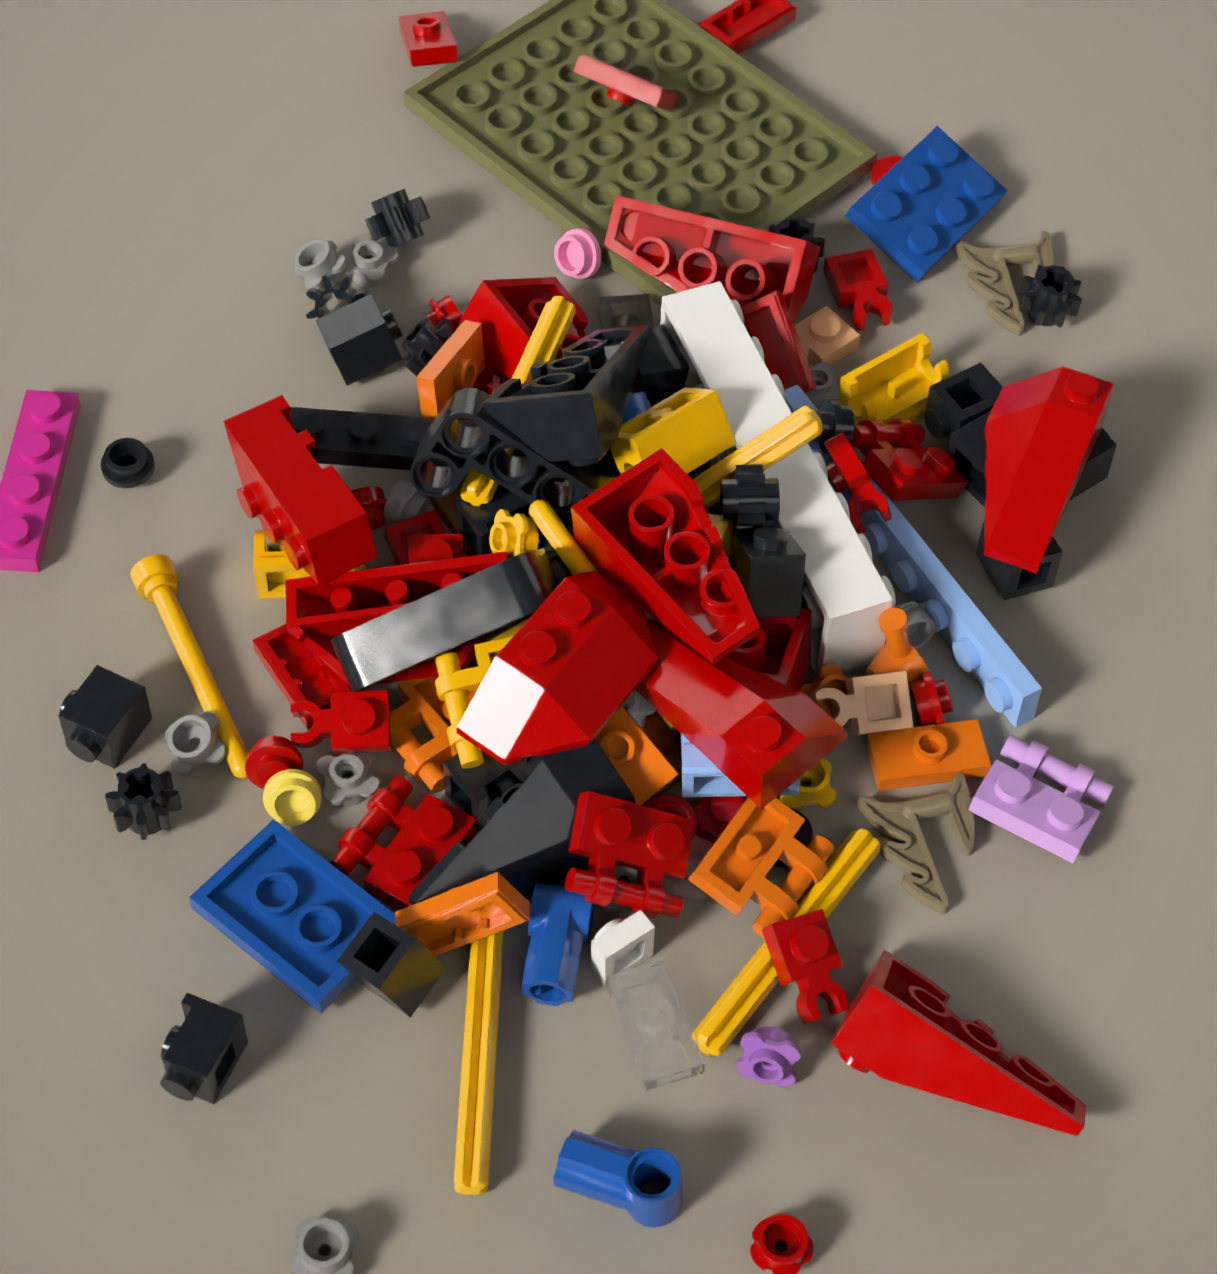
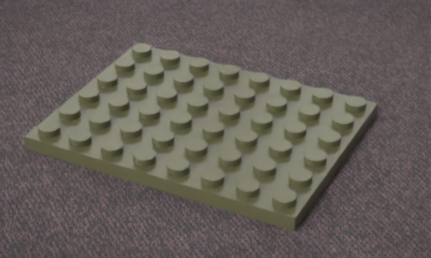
(726, 151)

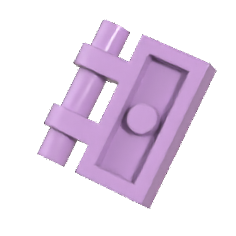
(1036, 810)

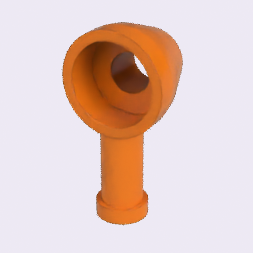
(897, 652)

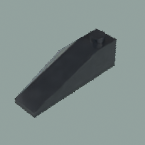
(577, 401)
(533, 829)

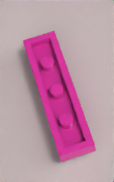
(35, 476)

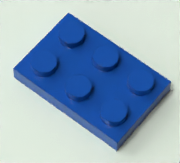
(926, 203)
(289, 912)

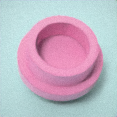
(578, 253)

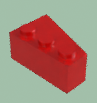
(296, 498)

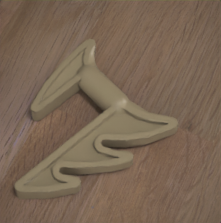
(992, 278)
(910, 848)

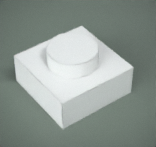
(622, 945)

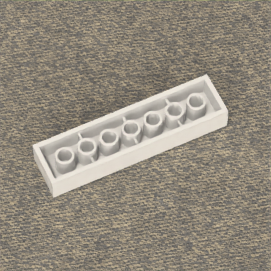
(839, 569)

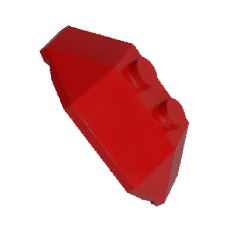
(329, 609)
(562, 672)

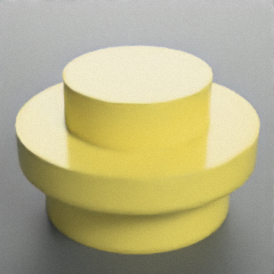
(292, 797)

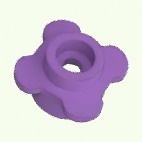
(769, 1056)

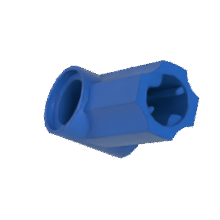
(558, 929)
(616, 1172)

